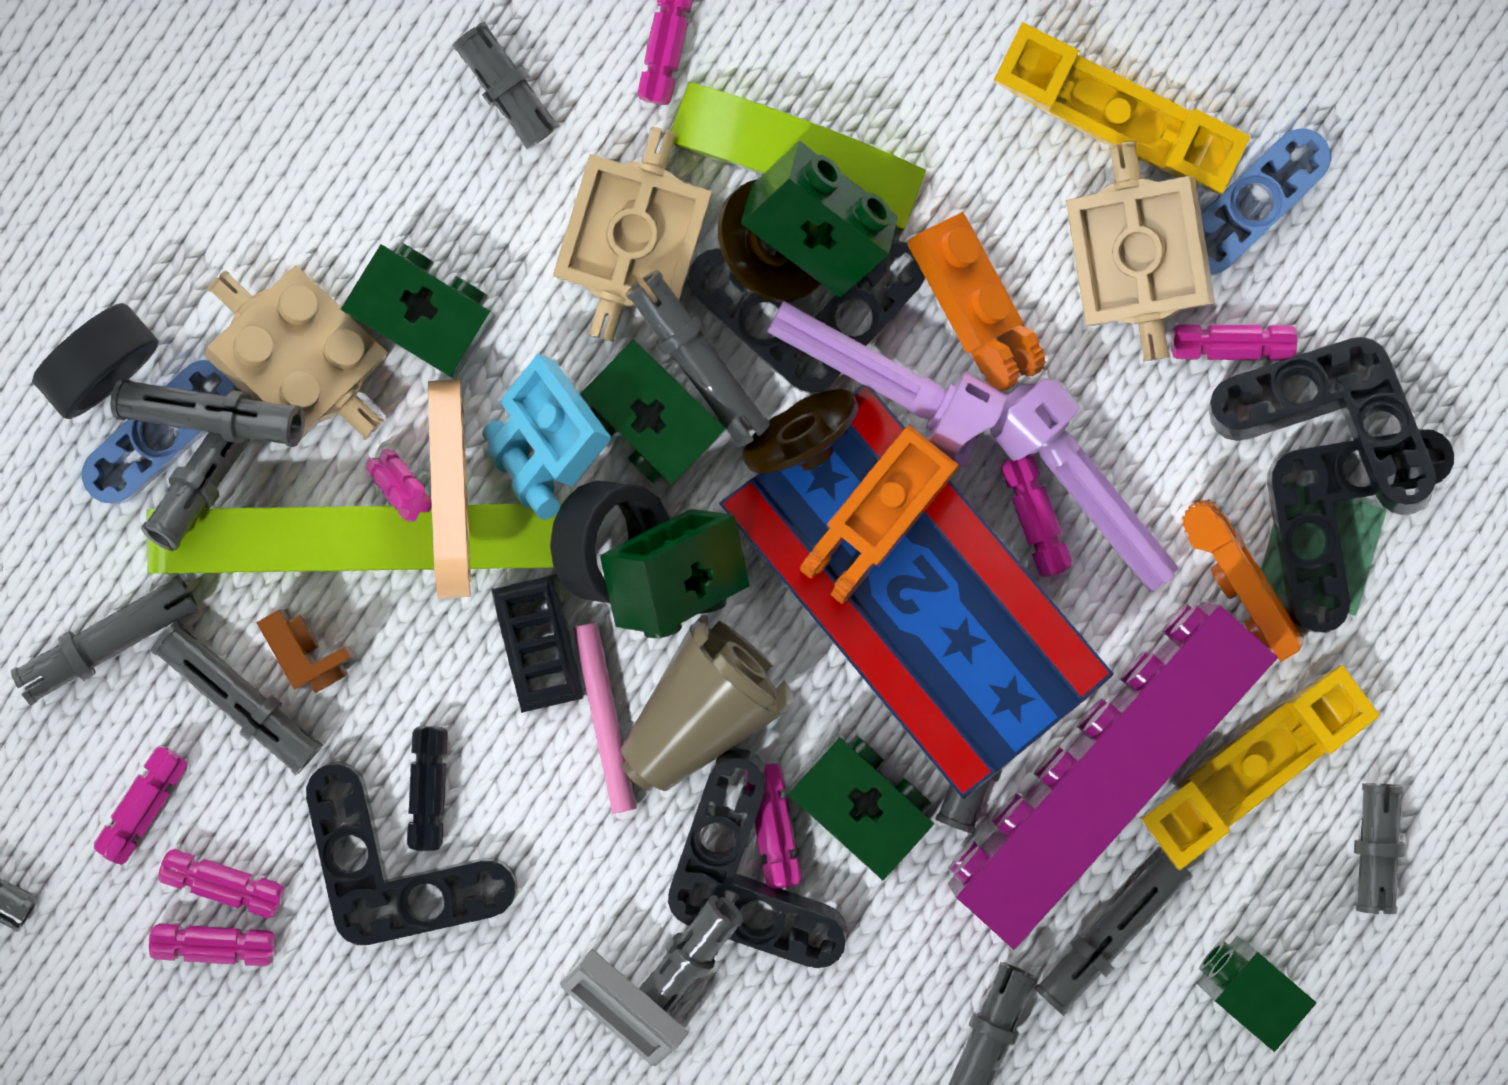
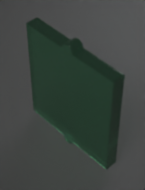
(1358, 534)

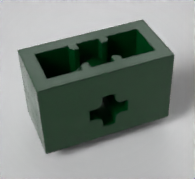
(820, 219)
(381, 305)
(689, 426)
(675, 572)
(875, 840)
(1254, 991)

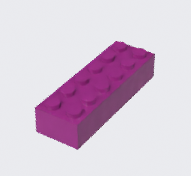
(1109, 771)

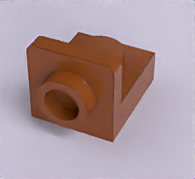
(292, 646)

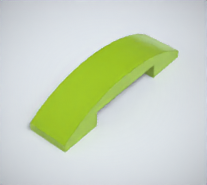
(758, 136)

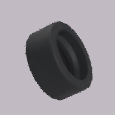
(93, 359)
(577, 528)

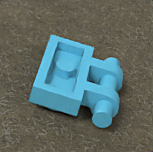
(556, 424)

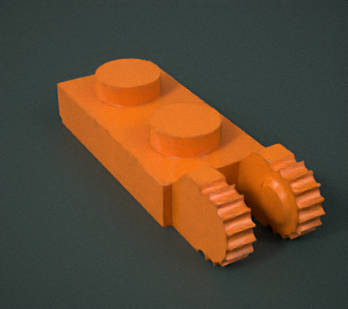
(976, 302)
(883, 508)
(1240, 575)

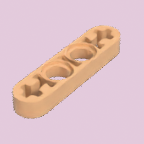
(449, 489)

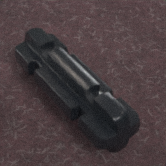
(427, 788)

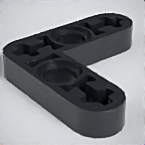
(780, 354)
(1353, 397)
(1328, 487)
(720, 875)
(371, 880)

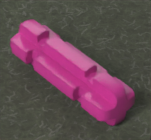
(664, 51)
(1233, 342)
(399, 485)
(1036, 516)
(140, 805)
(776, 833)
(221, 883)
(212, 945)

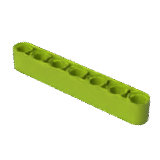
(347, 540)

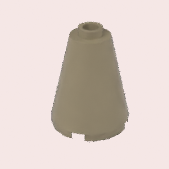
(702, 706)

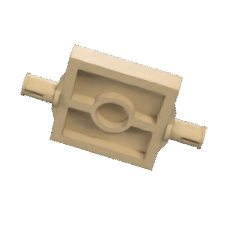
(628, 225)
(1140, 251)
(296, 350)

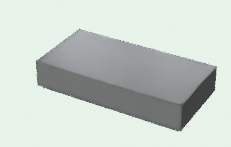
(623, 1008)

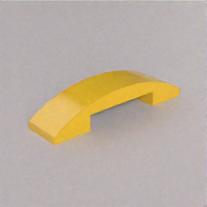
(1119, 111)
(1257, 765)

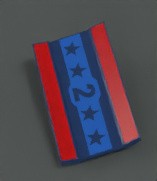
(945, 624)

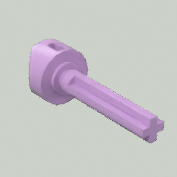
(953, 413)
(1036, 422)

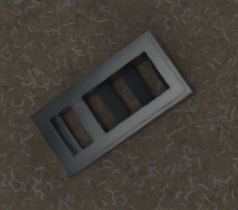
(527, 591)

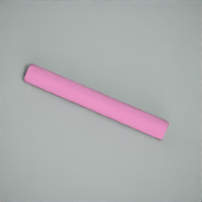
(604, 716)

